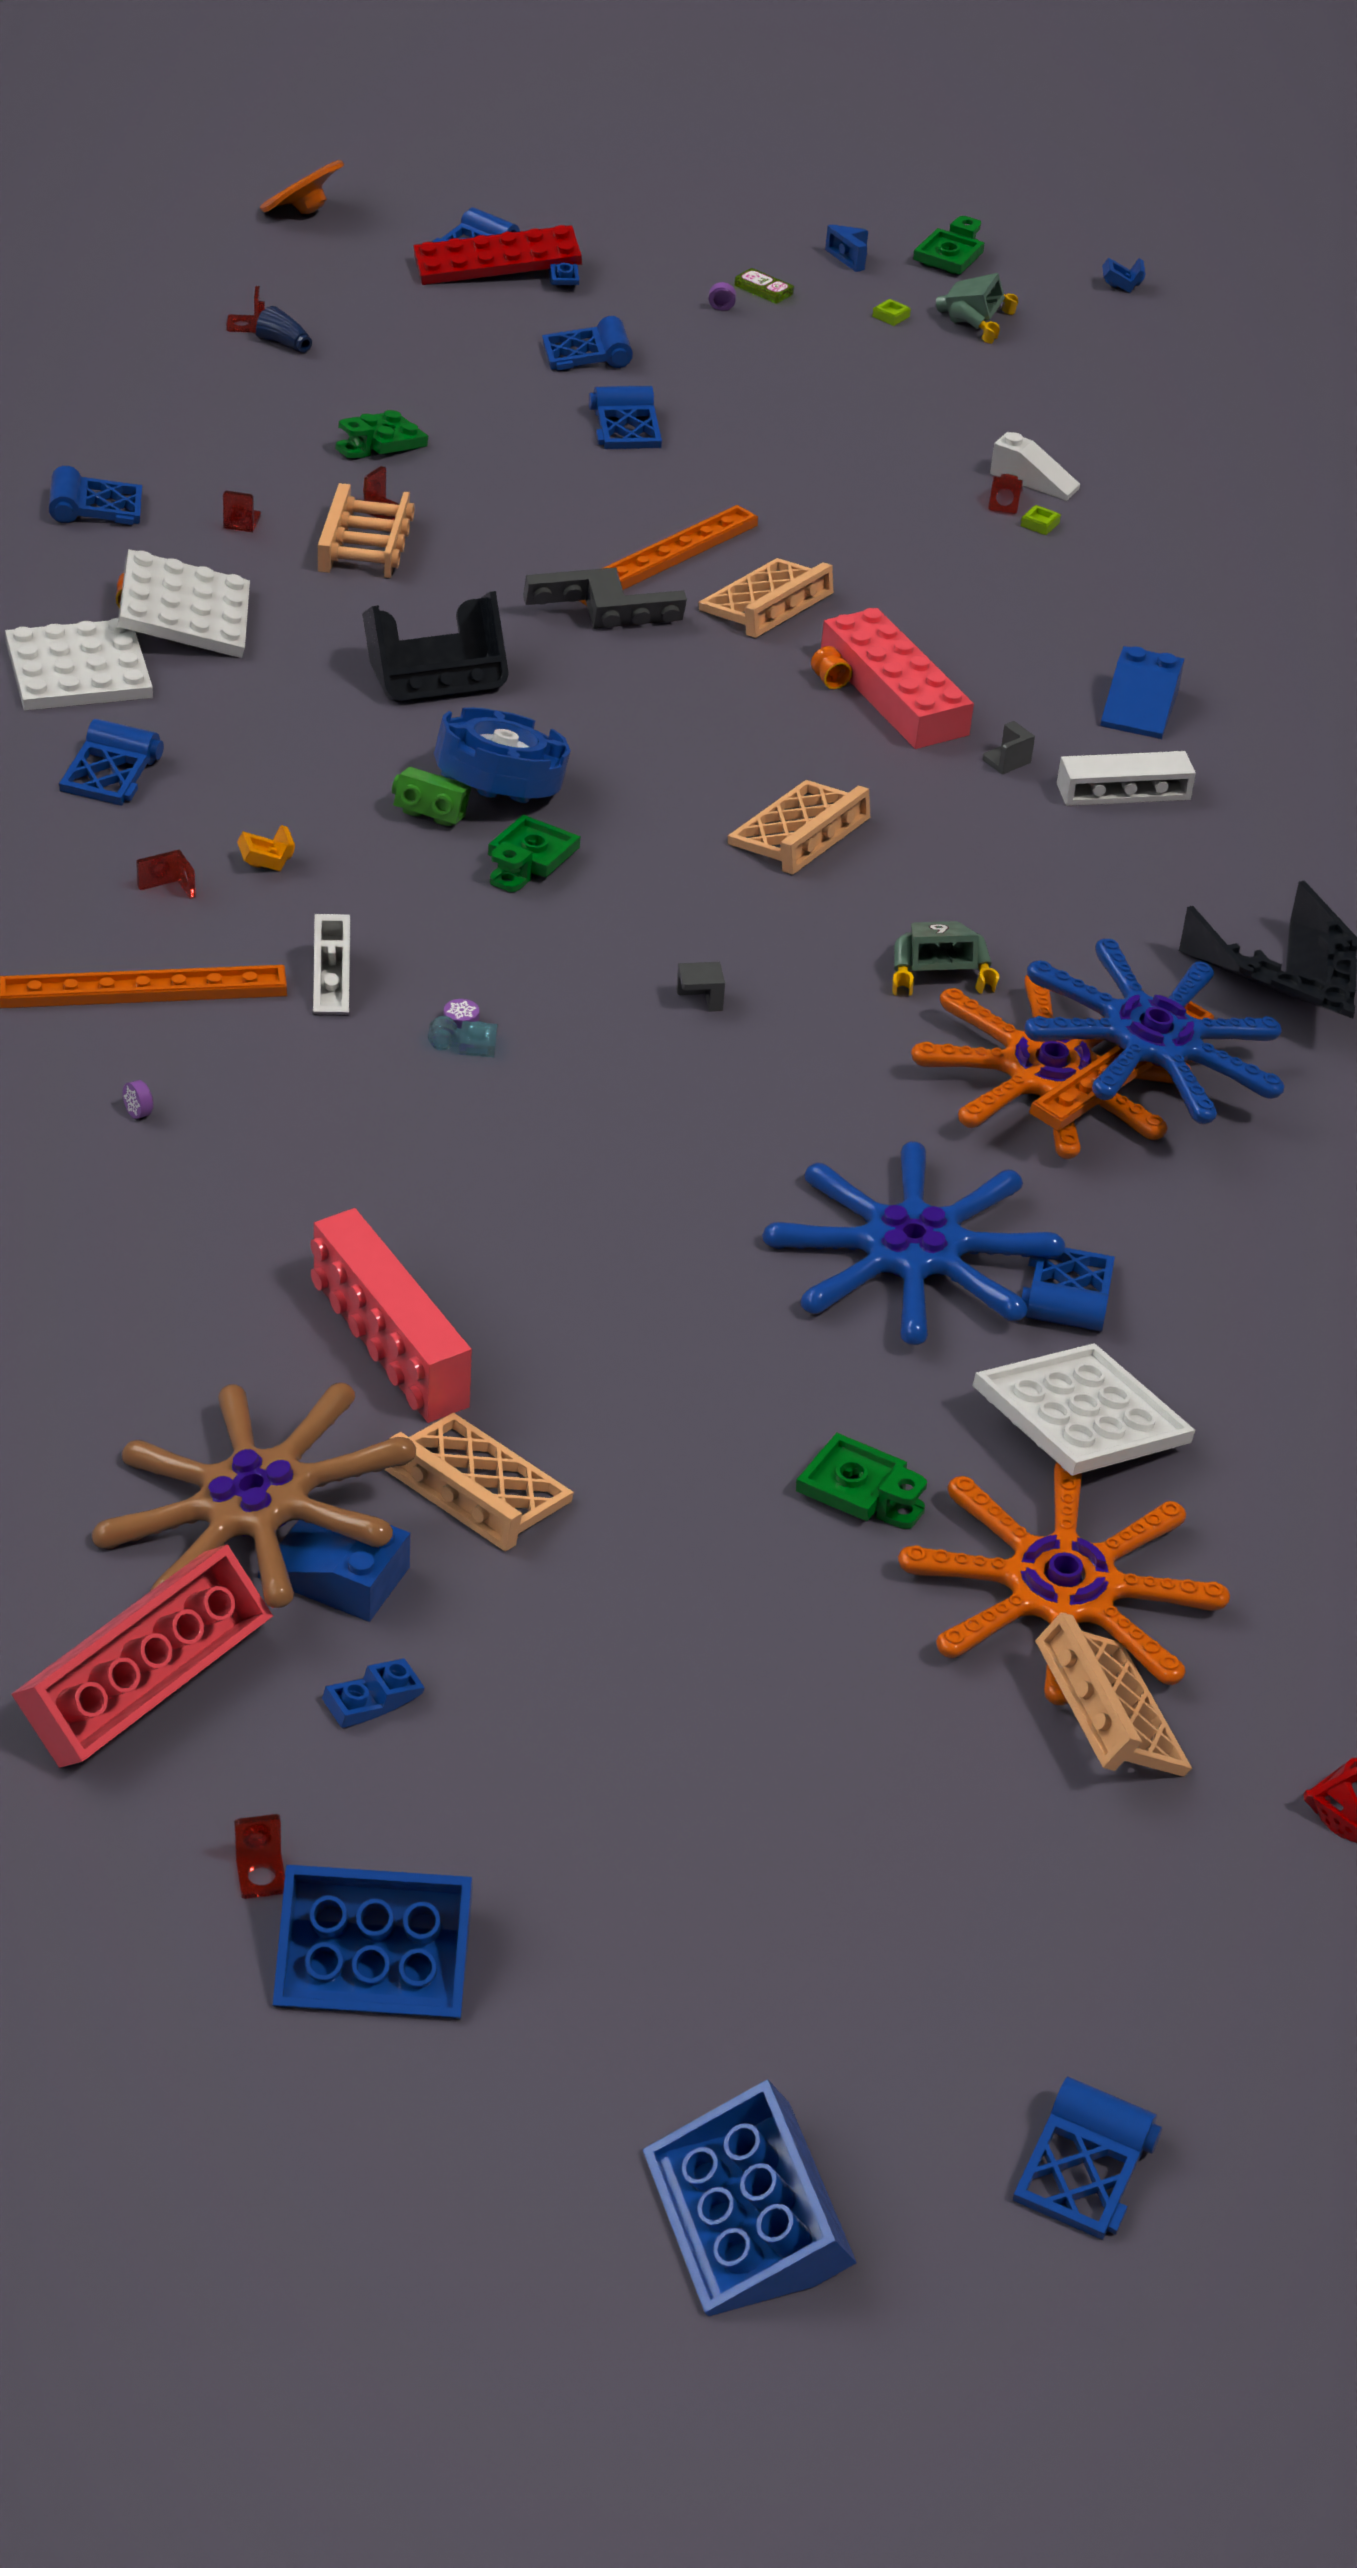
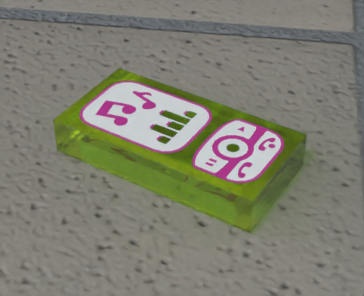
(764, 285)

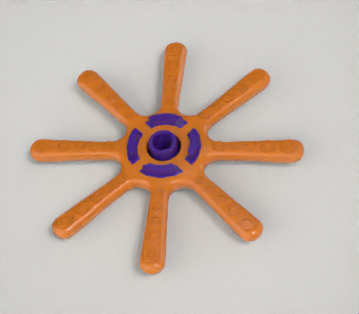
(1032, 1065)
(1063, 1576)

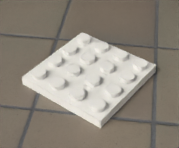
(184, 603)
(77, 664)
(1083, 1408)

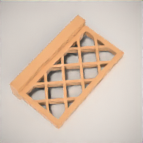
(770, 595)
(811, 835)
(464, 1493)
(1109, 1699)

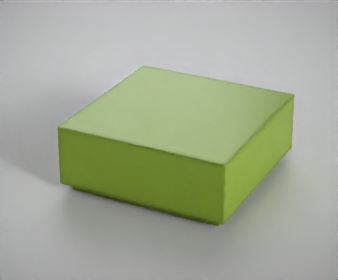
(891, 312)
(1040, 520)

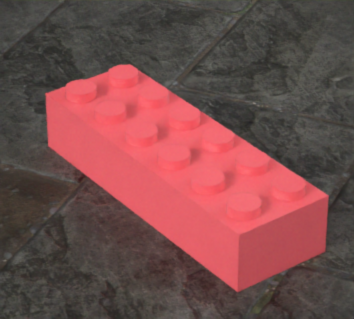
(899, 678)
(391, 1315)
(142, 1656)

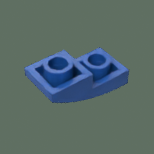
(564, 274)
(379, 1692)

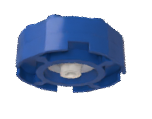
(501, 754)

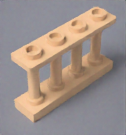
(342, 517)

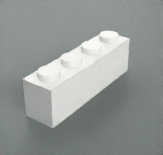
(1125, 778)

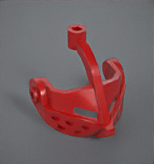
(1340, 1788)

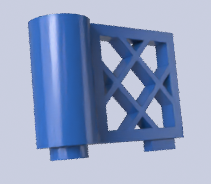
(477, 222)
(606, 341)
(625, 404)
(73, 494)
(117, 746)
(1068, 1300)
(1107, 2128)

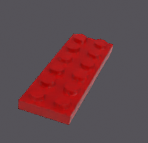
(496, 254)

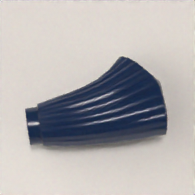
(280, 327)

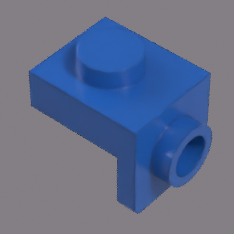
(1120, 276)

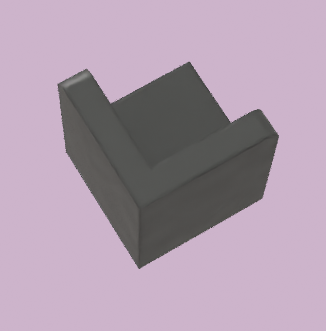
(1014, 751)
(702, 979)

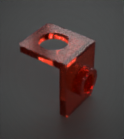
(259, 306)
(1006, 482)
(375, 489)
(239, 511)
(166, 869)
(259, 1847)

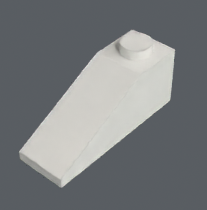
(1033, 465)
(331, 964)

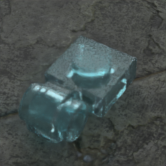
(473, 1037)

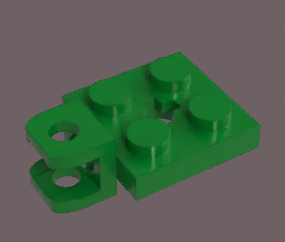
(952, 249)
(381, 432)
(529, 848)
(878, 1486)

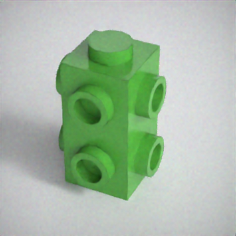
(431, 795)

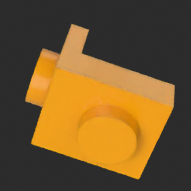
(267, 852)

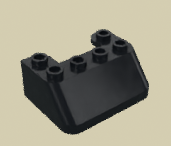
(442, 663)

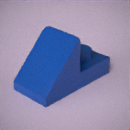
(848, 245)

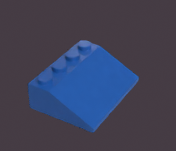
(373, 1941)
(748, 2203)

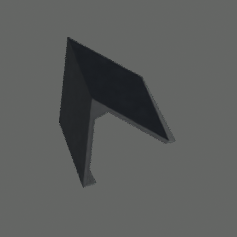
(1318, 962)

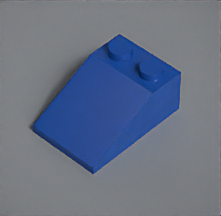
(1142, 692)
(343, 1569)

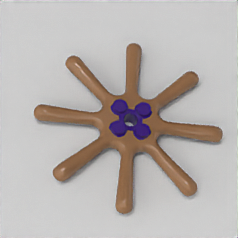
(258, 1489)

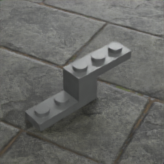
(604, 597)

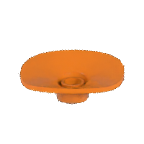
(305, 194)

